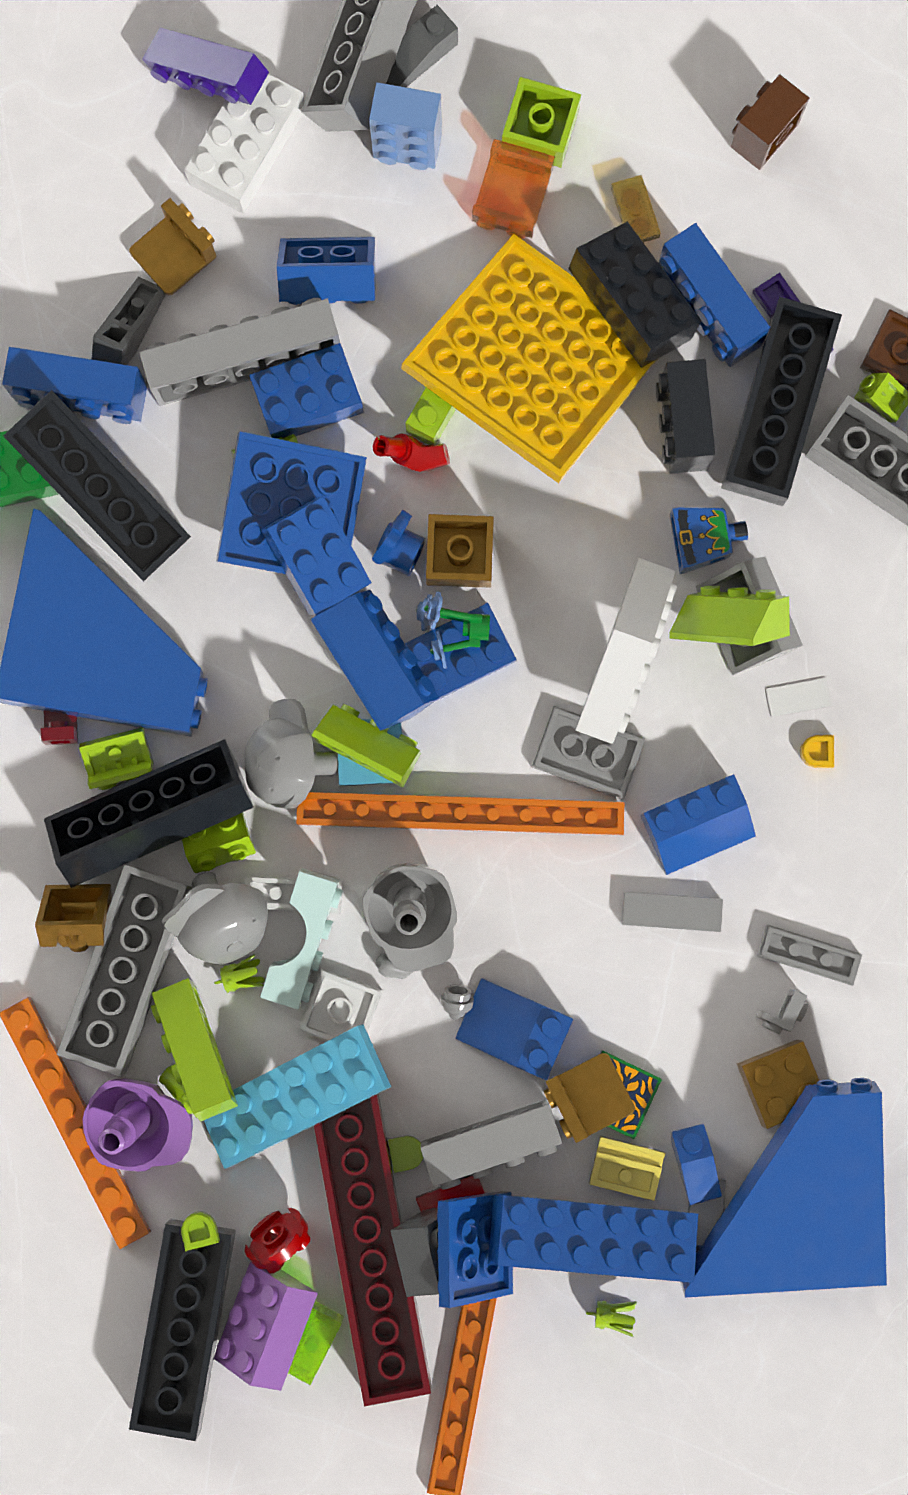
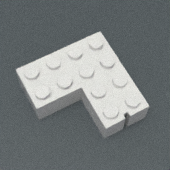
(628, 651)

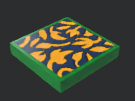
(641, 1088)

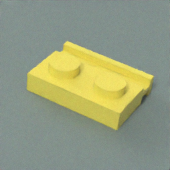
(627, 1168)

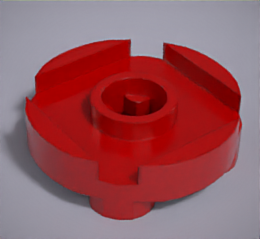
(277, 1240)

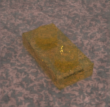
(635, 207)

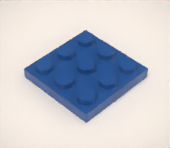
(464, 1250)

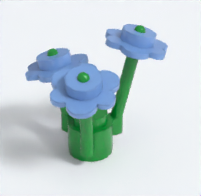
(474, 625)

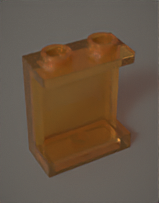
(513, 189)

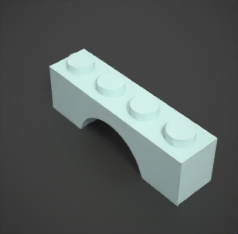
(289, 978)

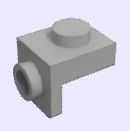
(792, 1010)

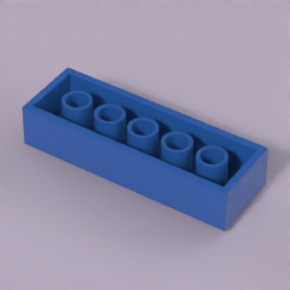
(592, 1238)

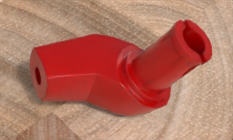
(411, 452)

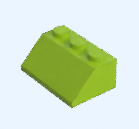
(732, 617)
(366, 744)

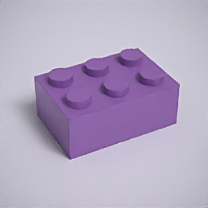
(265, 1327)

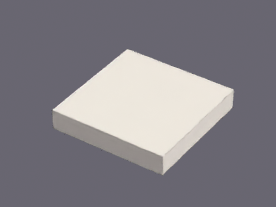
(338, 1006)

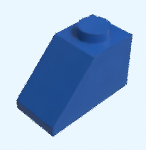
(696, 1164)

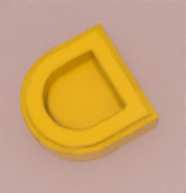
(818, 751)

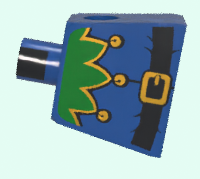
(703, 536)

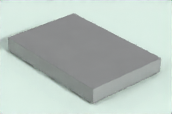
(587, 758)

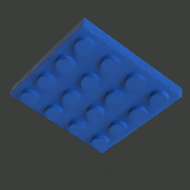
(275, 479)

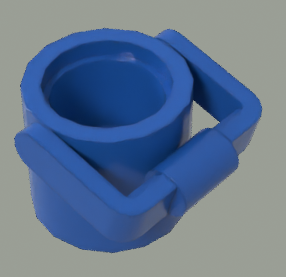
(398, 546)

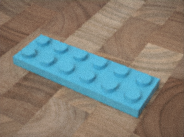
(298, 1096)

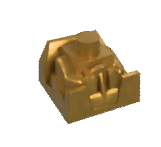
(73, 916)

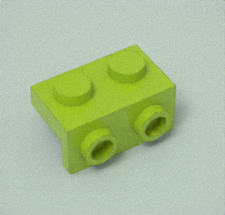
(116, 758)
(219, 844)

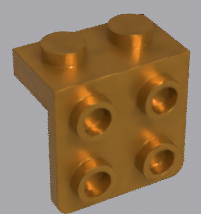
(174, 249)
(589, 1097)

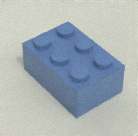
(405, 126)

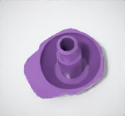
(136, 1126)

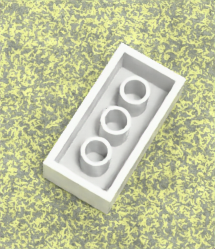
(245, 144)

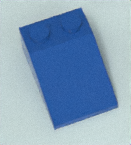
(514, 1029)

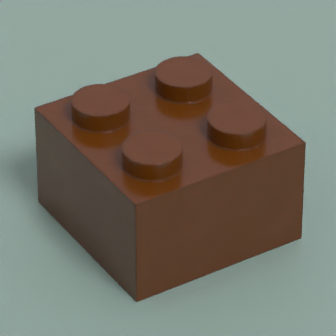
(769, 121)

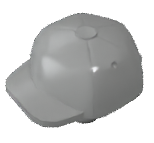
(282, 757)
(411, 916)
(218, 920)

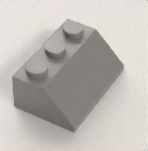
(755, 576)

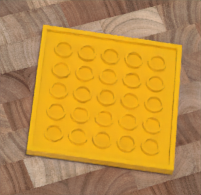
(528, 359)

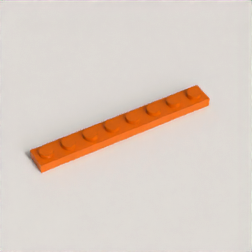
(67, 1112)

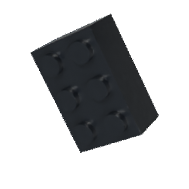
(686, 416)

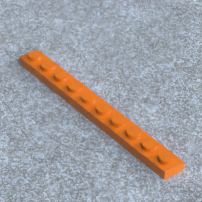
(462, 813)

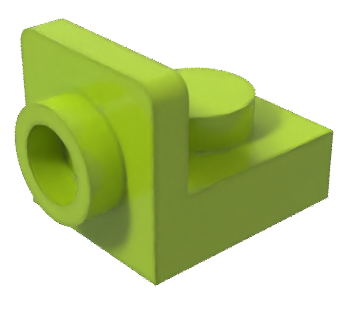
(884, 395)

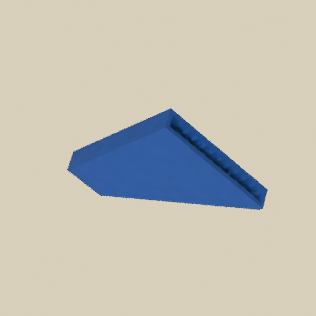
(88, 647)
(809, 1203)

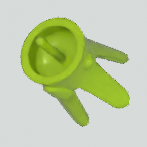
(239, 975)
(607, 1316)

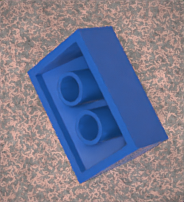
(326, 269)
(699, 824)

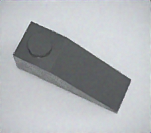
(423, 46)
(127, 323)

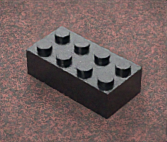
(634, 294)

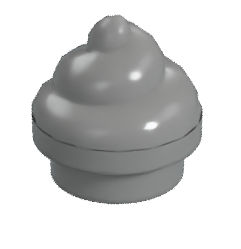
(457, 1001)

